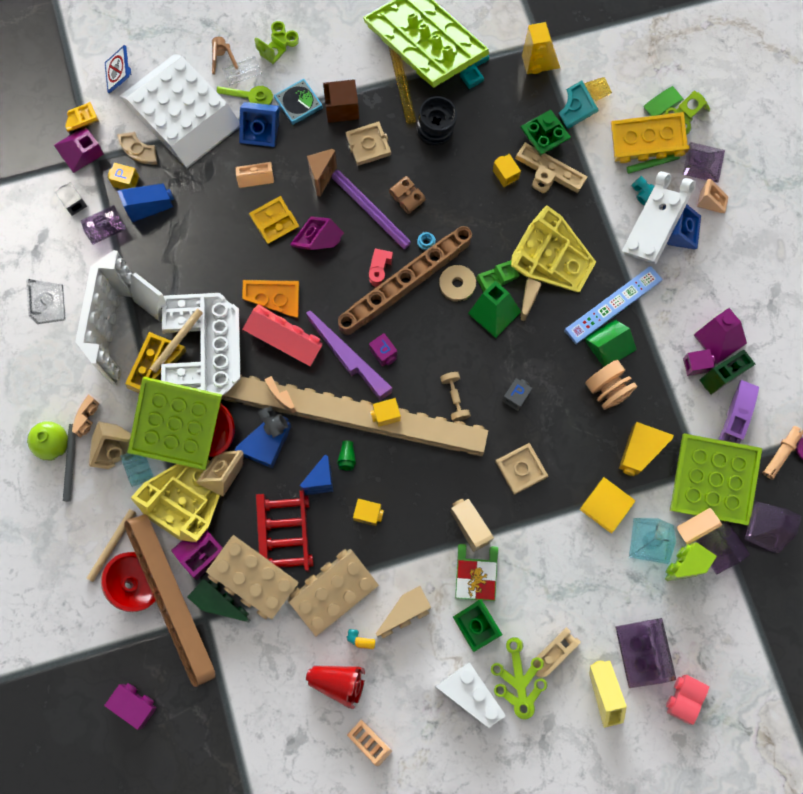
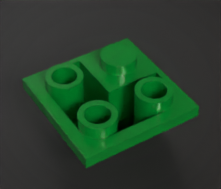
(545, 132)
(495, 309)

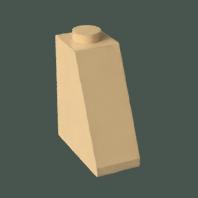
(471, 524)

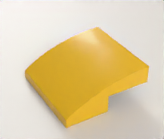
(273, 220)
(607, 505)

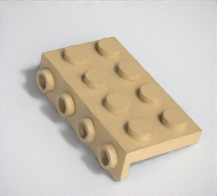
(251, 577)
(332, 591)

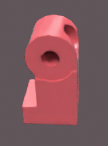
(378, 266)

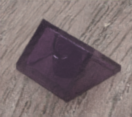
(102, 225)
(726, 546)

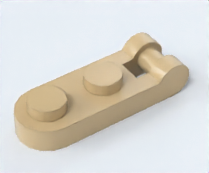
(555, 652)

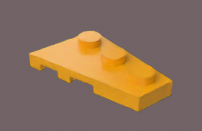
(274, 295)

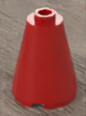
(338, 683)

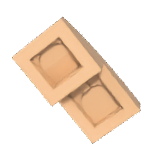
(283, 397)

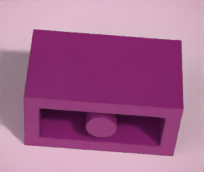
(131, 706)

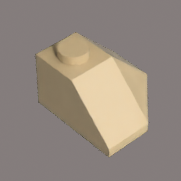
(107, 445)

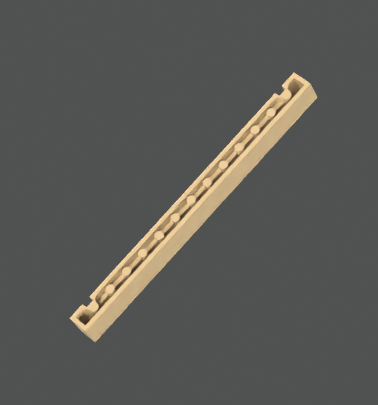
(357, 415)

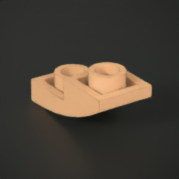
(81, 422)

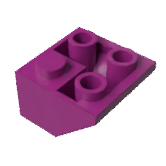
(79, 149)

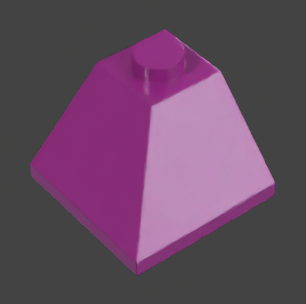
(318, 234)
(722, 335)

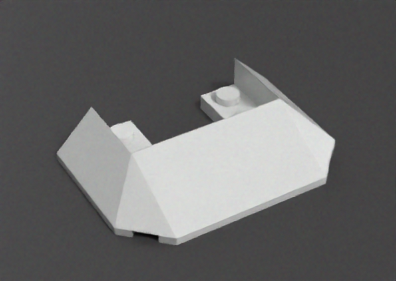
(219, 342)

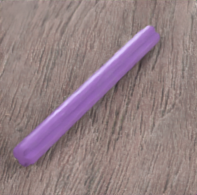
(371, 209)

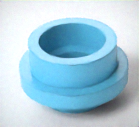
(426, 236)

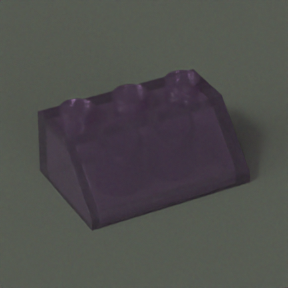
(645, 653)

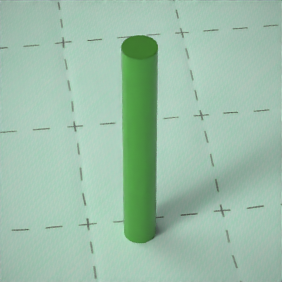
(651, 163)

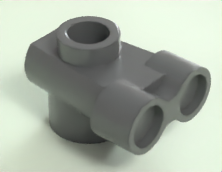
(274, 424)

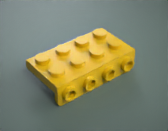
(649, 137)

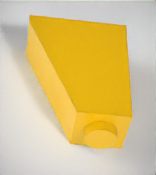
(642, 447)

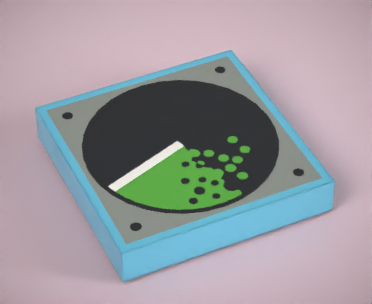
(298, 101)

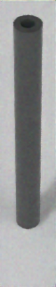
(69, 464)

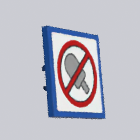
(117, 69)

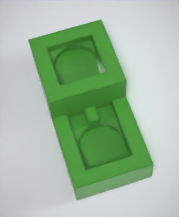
(663, 101)
(501, 273)

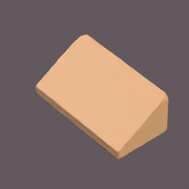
(254, 174)
(699, 526)

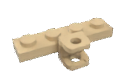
(550, 170)

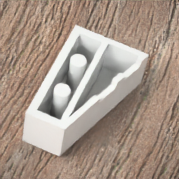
(472, 695)

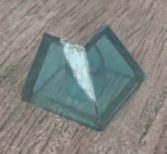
(652, 540)

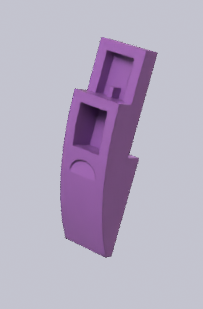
(740, 413)

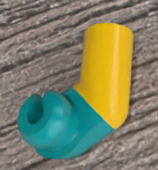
(360, 642)

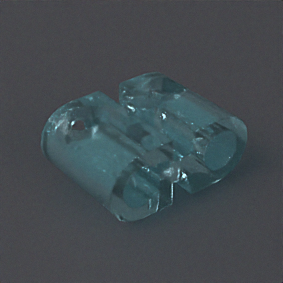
(136, 468)

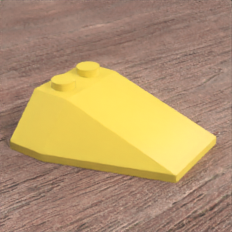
(553, 253)
(178, 502)

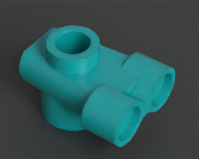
(643, 188)

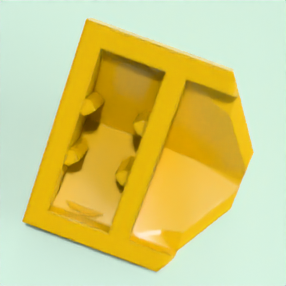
(81, 117)

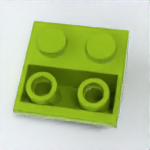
(691, 562)

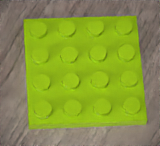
(174, 423)
(716, 477)

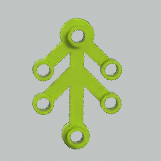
(520, 681)

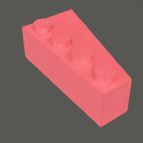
(282, 335)

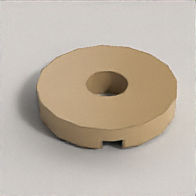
(461, 273)

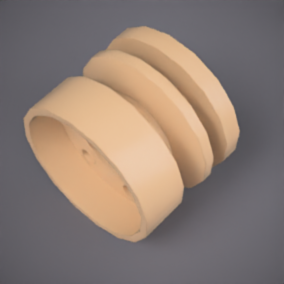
(611, 385)

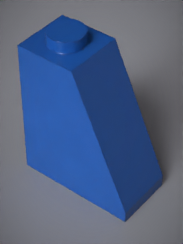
(145, 200)
(262, 447)

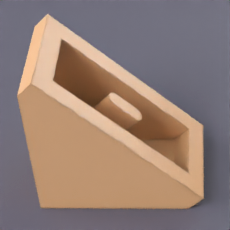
(712, 197)

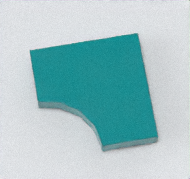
(578, 106)

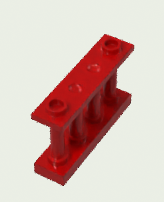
(265, 525)

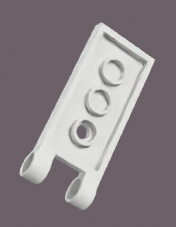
(657, 225)

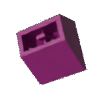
(198, 555)

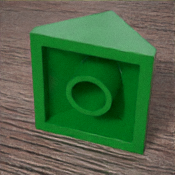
(611, 342)
(477, 625)

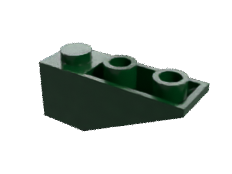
(210, 600)

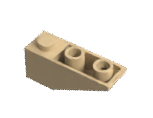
(408, 607)

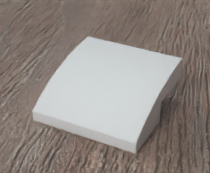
(147, 296)

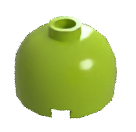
(47, 440)

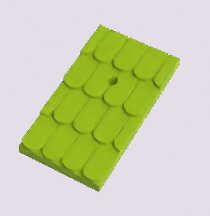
(426, 38)

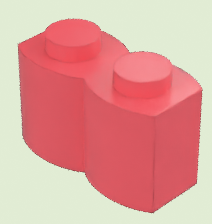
(687, 699)

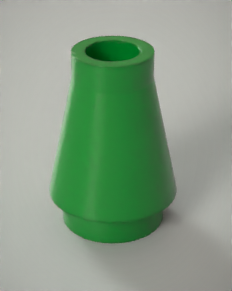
(347, 456)

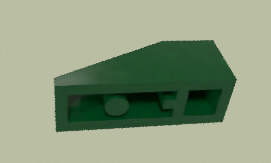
(727, 372)

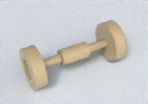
(451, 378)

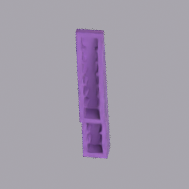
(350, 359)

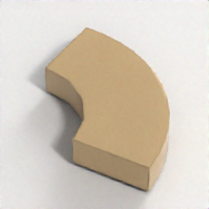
(136, 149)

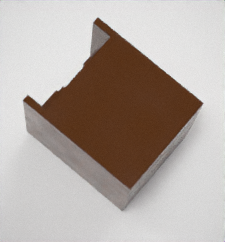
(341, 100)

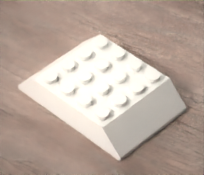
(181, 110)

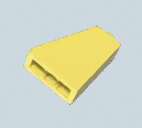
(607, 693)

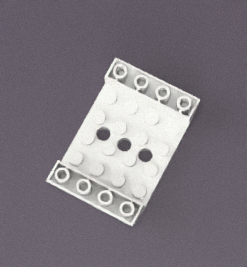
(105, 284)

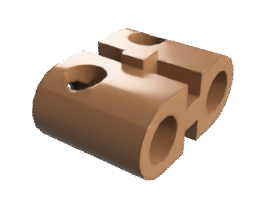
(407, 195)

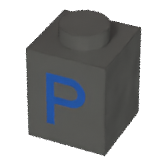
(517, 394)

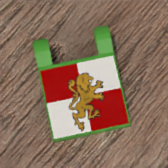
(476, 577)

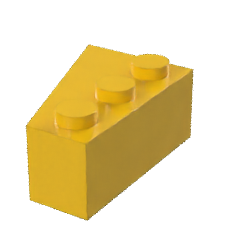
(539, 50)
(149, 353)

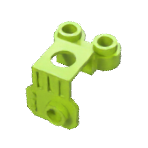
(280, 41)
(689, 113)

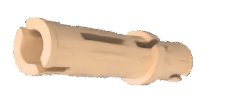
(787, 446)

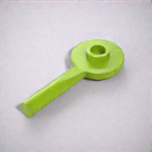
(257, 94)

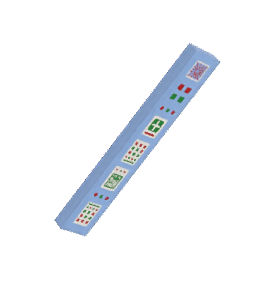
(613, 305)

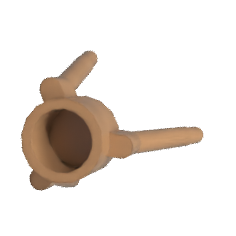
(219, 48)

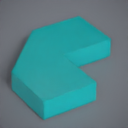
(471, 75)

